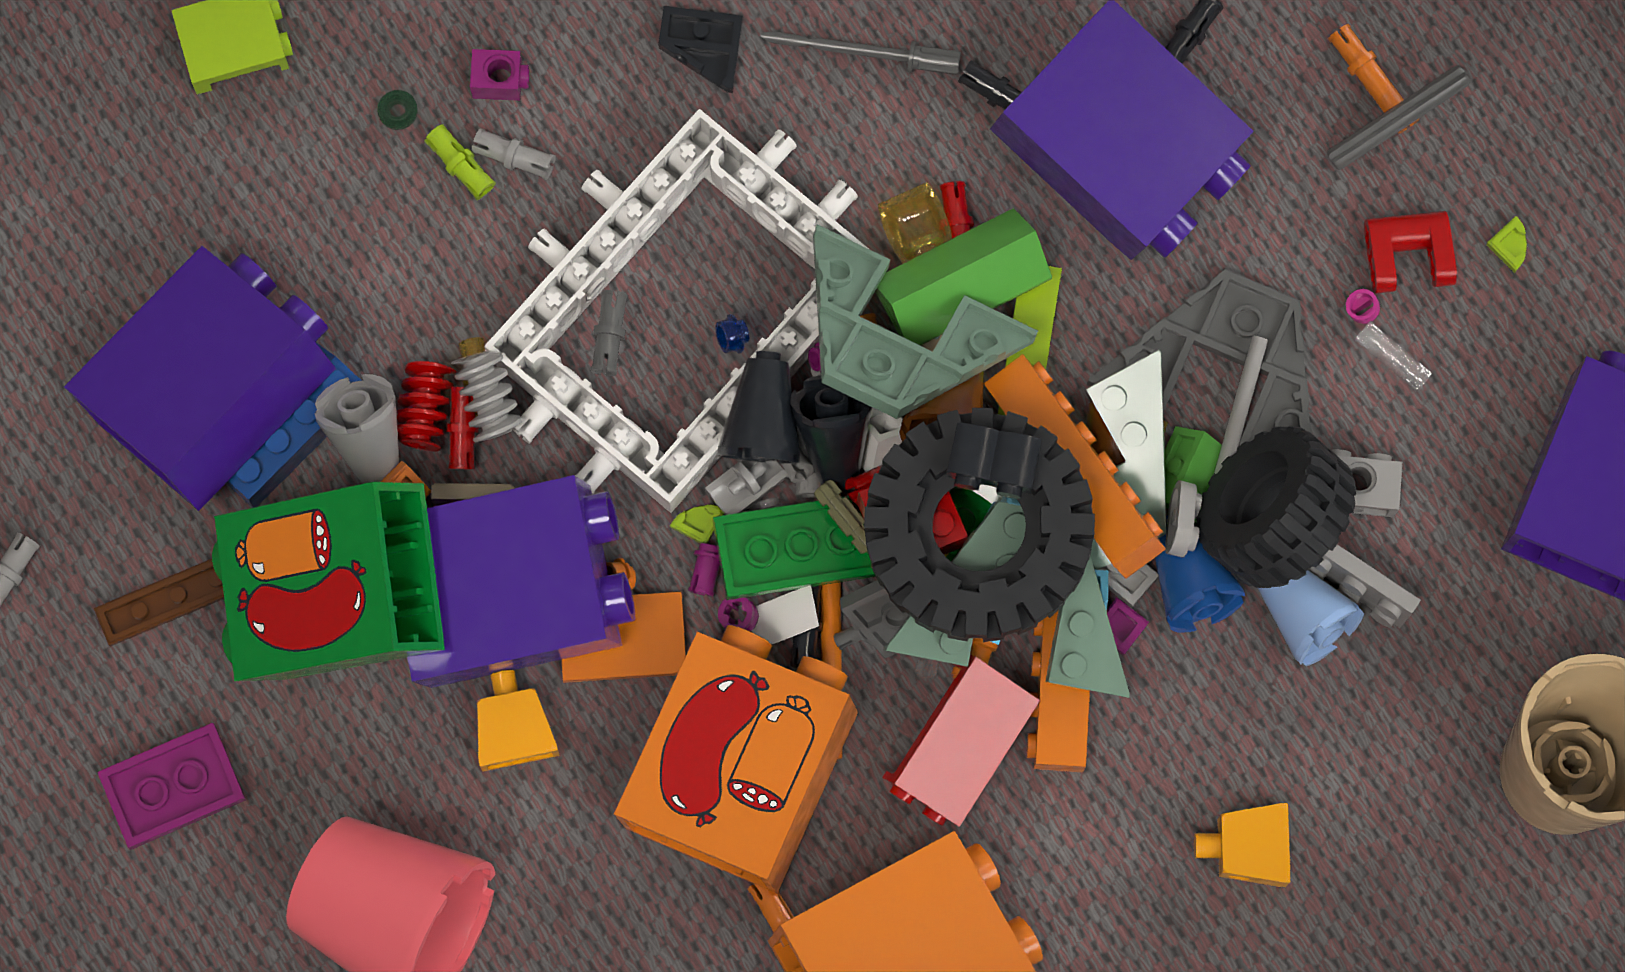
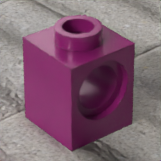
(488, 61)

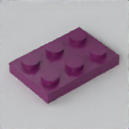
(171, 786)

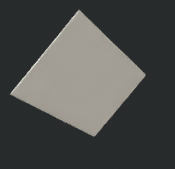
(787, 616)

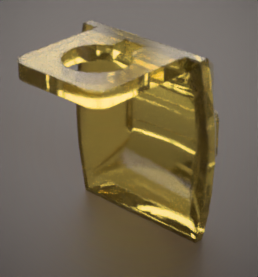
(914, 222)

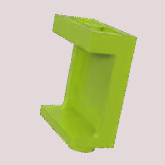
(230, 39)

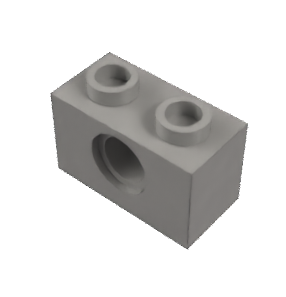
(1382, 480)

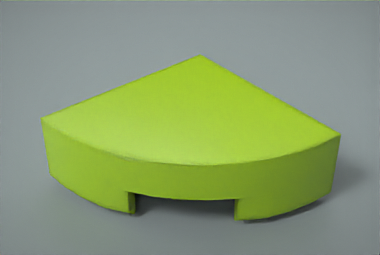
(1510, 244)
(697, 522)

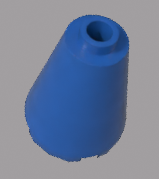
(1196, 588)

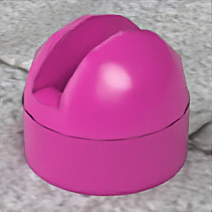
(1360, 300)

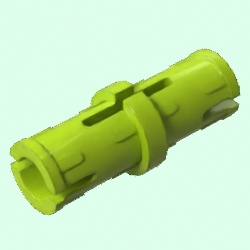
(459, 162)

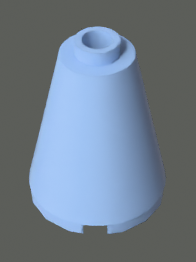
(1311, 616)

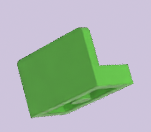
(1190, 458)

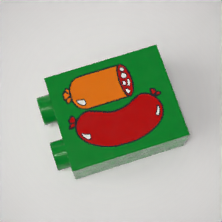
(328, 582)

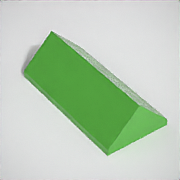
(984, 264)

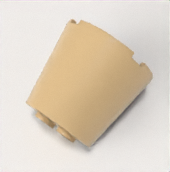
(1576, 724)

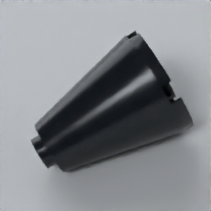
(761, 416)
(831, 429)

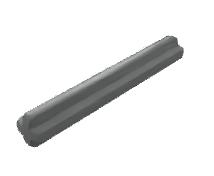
(1398, 117)

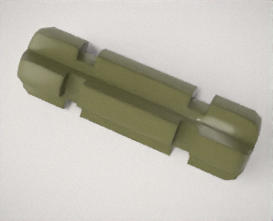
(843, 513)

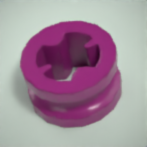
(751, 618)

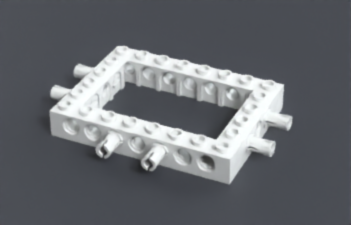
(580, 275)

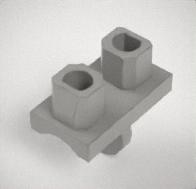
(745, 485)

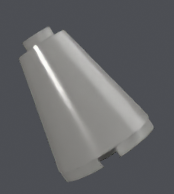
(361, 425)

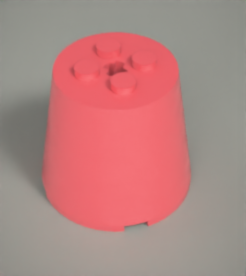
(389, 900)

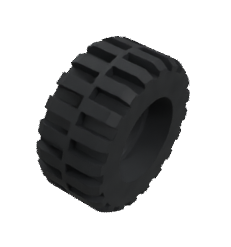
(1276, 507)

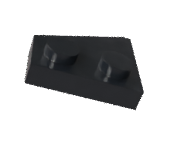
(703, 42)

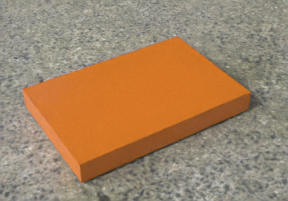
(649, 647)

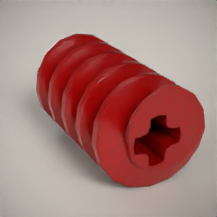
(421, 404)

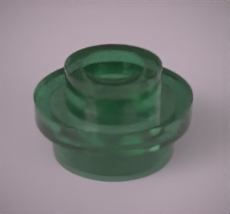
(393, 98)

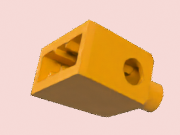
(512, 726)
(1250, 845)

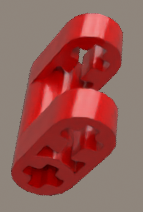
(1409, 233)

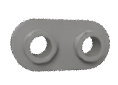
(1182, 510)

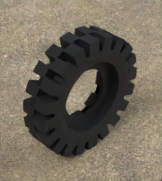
(964, 600)

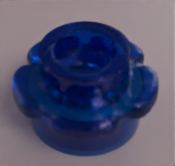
(732, 334)

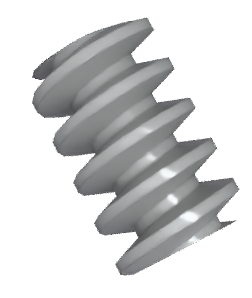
(487, 394)

